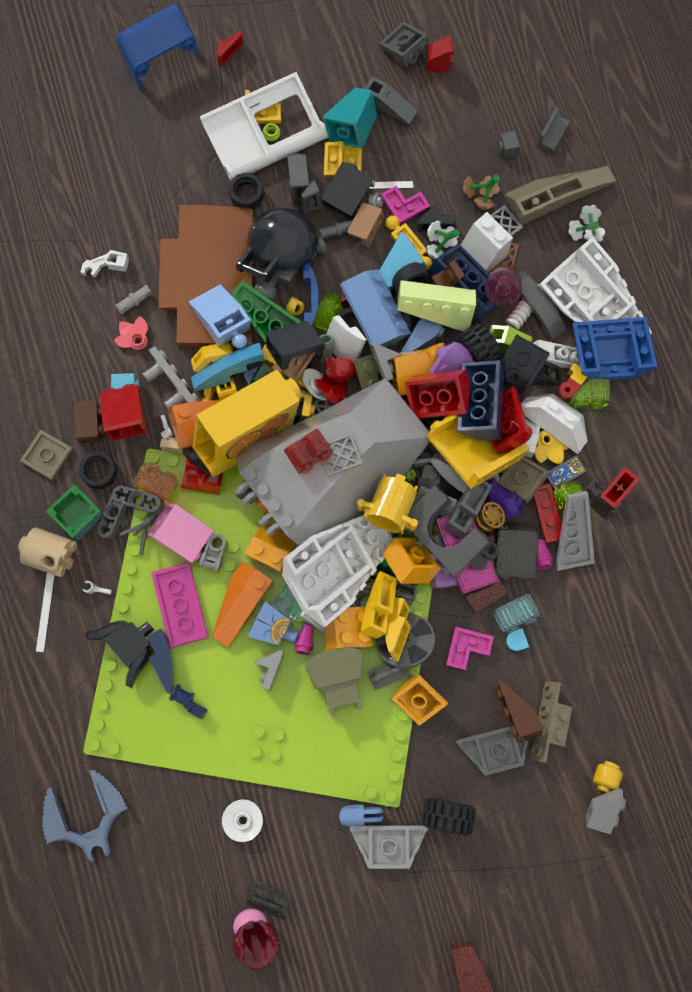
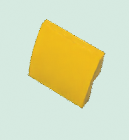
(337, 153)

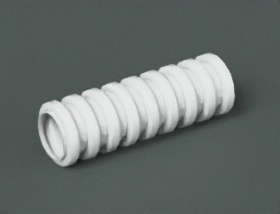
(519, 315)

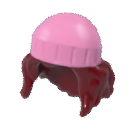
(254, 939)

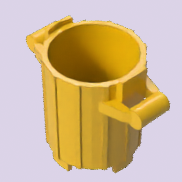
(391, 505)

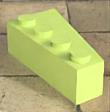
(438, 303)

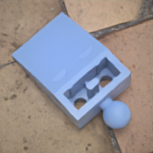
(222, 316)

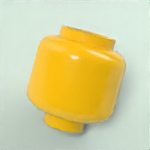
(607, 777)

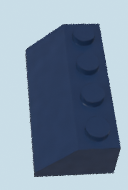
(474, 278)
(485, 401)

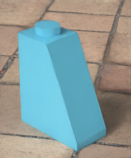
(399, 256)

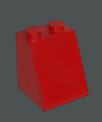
(123, 412)

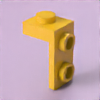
(308, 408)

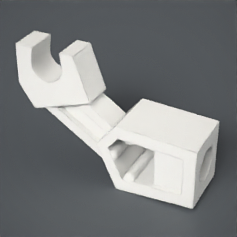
(105, 260)

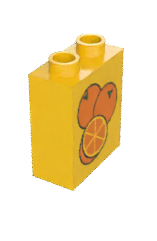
(244, 419)

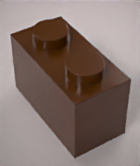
(88, 421)

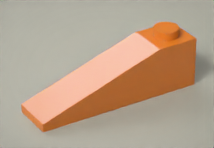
(183, 420)
(243, 596)

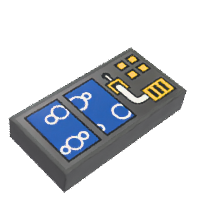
(566, 472)

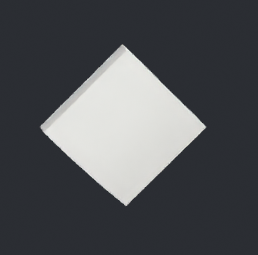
(347, 340)

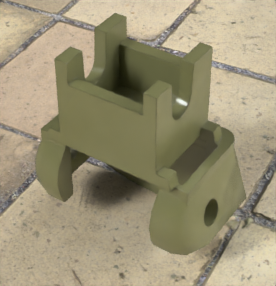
(337, 675)

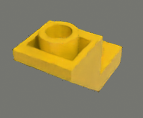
(208, 354)

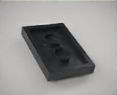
(522, 364)

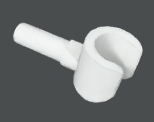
(167, 432)
(94, 588)

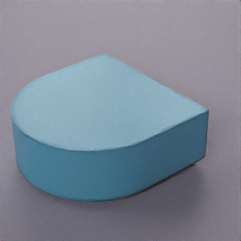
(517, 641)

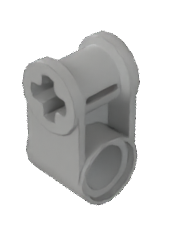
(213, 554)

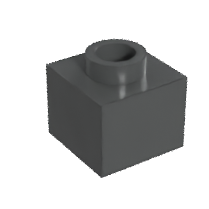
(508, 144)

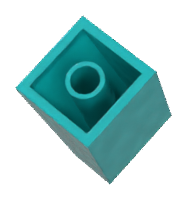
(351, 118)

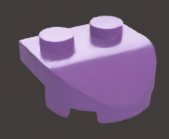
(451, 358)

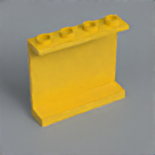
(469, 457)

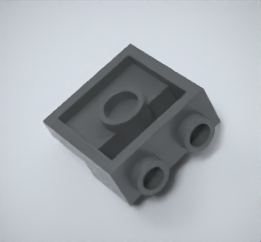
(405, 44)

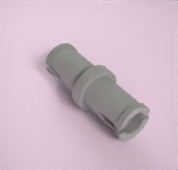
(133, 299)

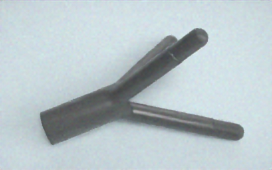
(143, 526)

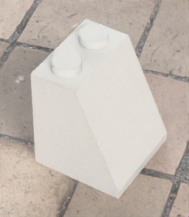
(487, 242)

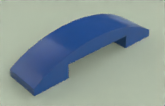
(310, 279)

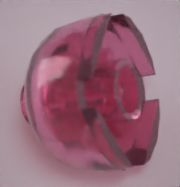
(503, 286)

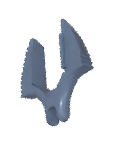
(57, 828)

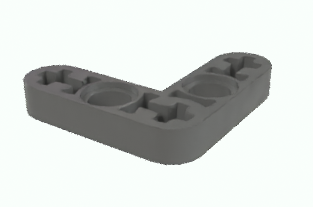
(122, 504)

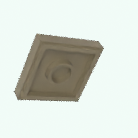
(46, 455)
(524, 478)

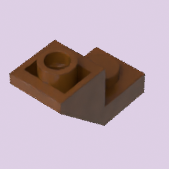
(449, 276)

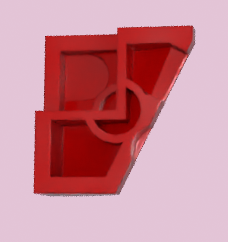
(197, 480)

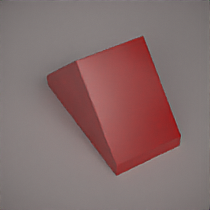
(619, 487)

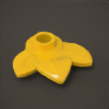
(552, 450)

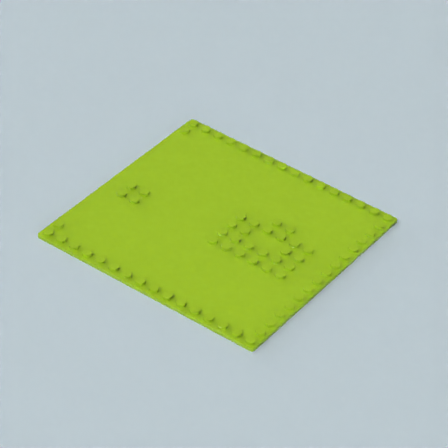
(248, 731)

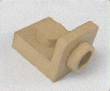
(170, 445)

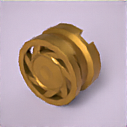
(490, 517)

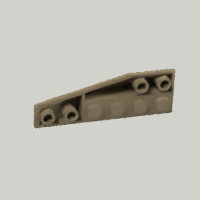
(555, 192)

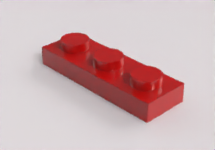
(547, 514)

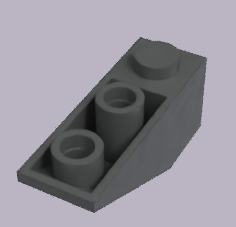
(390, 101)

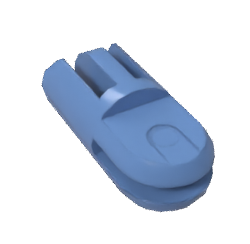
(354, 815)

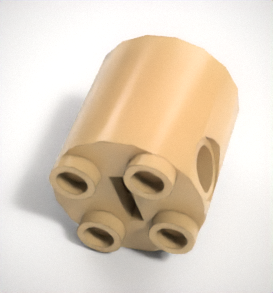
(47, 551)

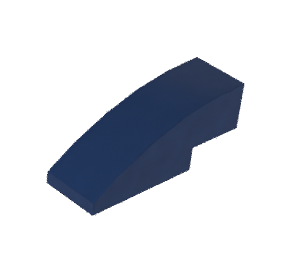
(163, 659)

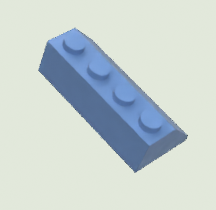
(375, 308)

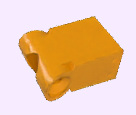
(412, 364)

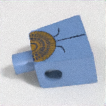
(272, 626)

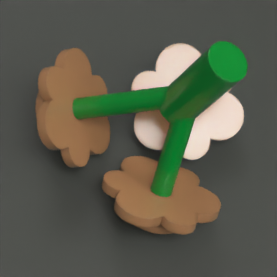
(488, 188)

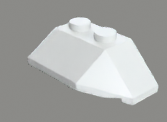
(557, 419)

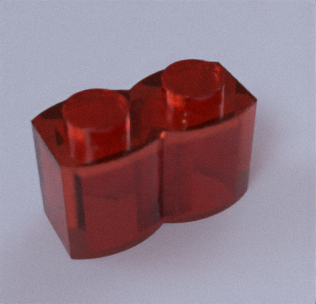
(308, 451)

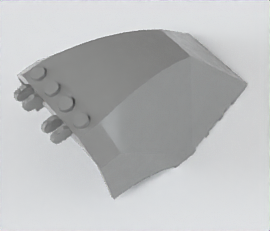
(309, 503)

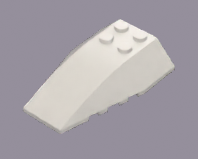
(590, 286)
(334, 566)

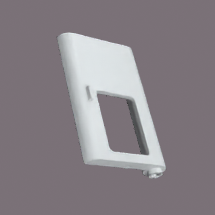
(239, 137)

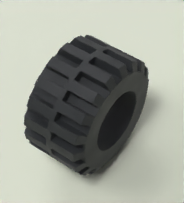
(480, 344)
(448, 816)

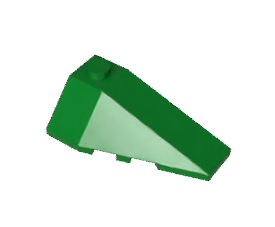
(263, 314)

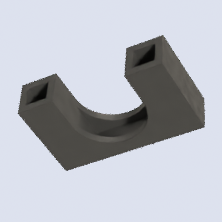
(454, 558)

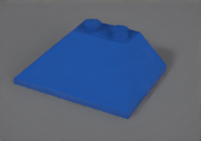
(614, 348)

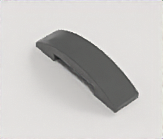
(542, 307)

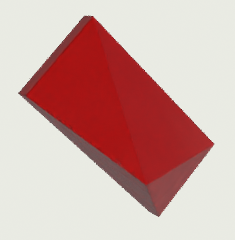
(229, 47)

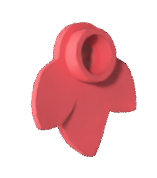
(131, 333)

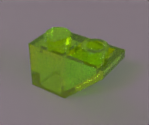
(326, 310)
(593, 393)
(564, 489)

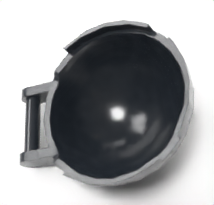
(278, 242)

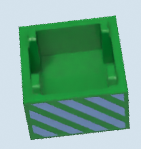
(75, 513)

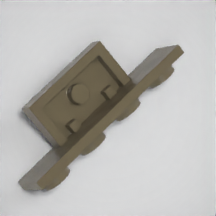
(554, 721)

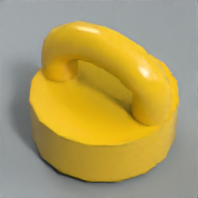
(292, 303)

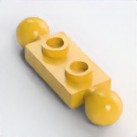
(392, 223)

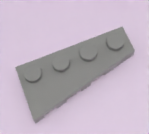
(575, 539)

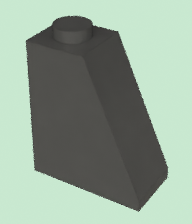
(298, 176)

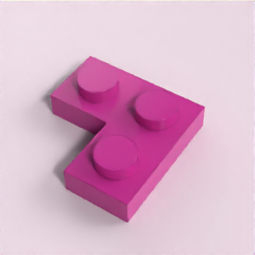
(404, 209)
(463, 643)

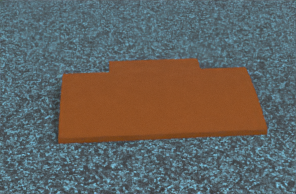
(199, 260)

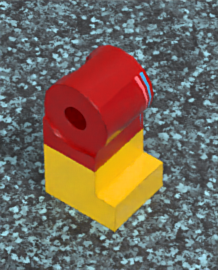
(570, 387)

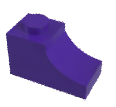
(509, 501)

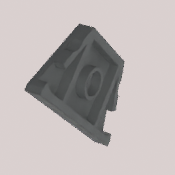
(494, 751)

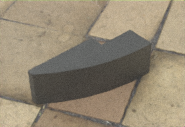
(467, 509)

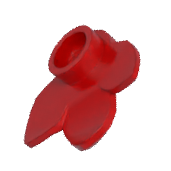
(333, 391)

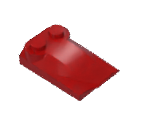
(513, 425)

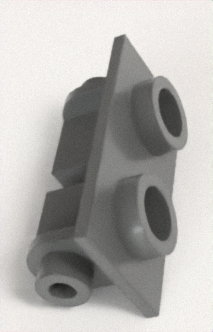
(386, 675)

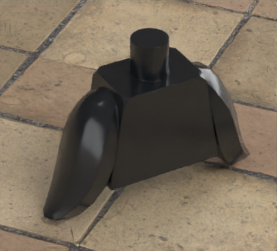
(128, 644)

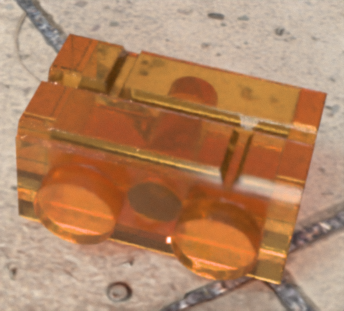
(155, 481)

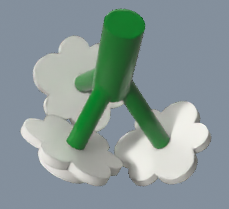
(590, 217)
(447, 238)

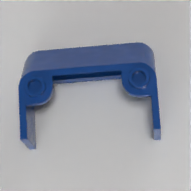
(154, 38)

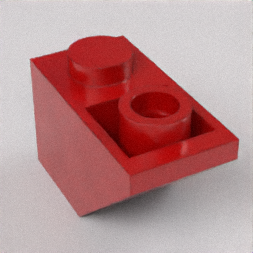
(440, 55)

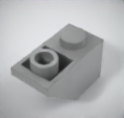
(604, 811)

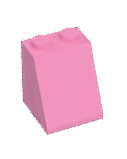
(180, 532)

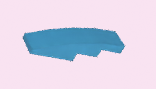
(231, 364)

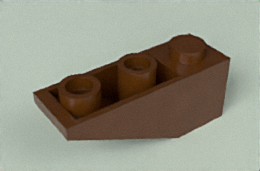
(523, 717)

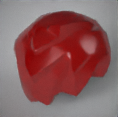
(339, 369)

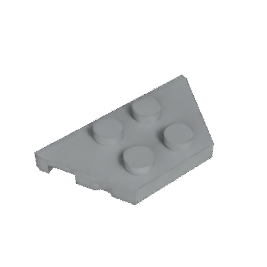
(388, 844)

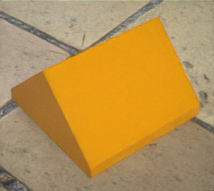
(418, 699)

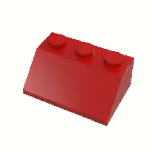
(438, 393)

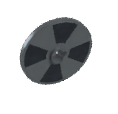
(415, 651)

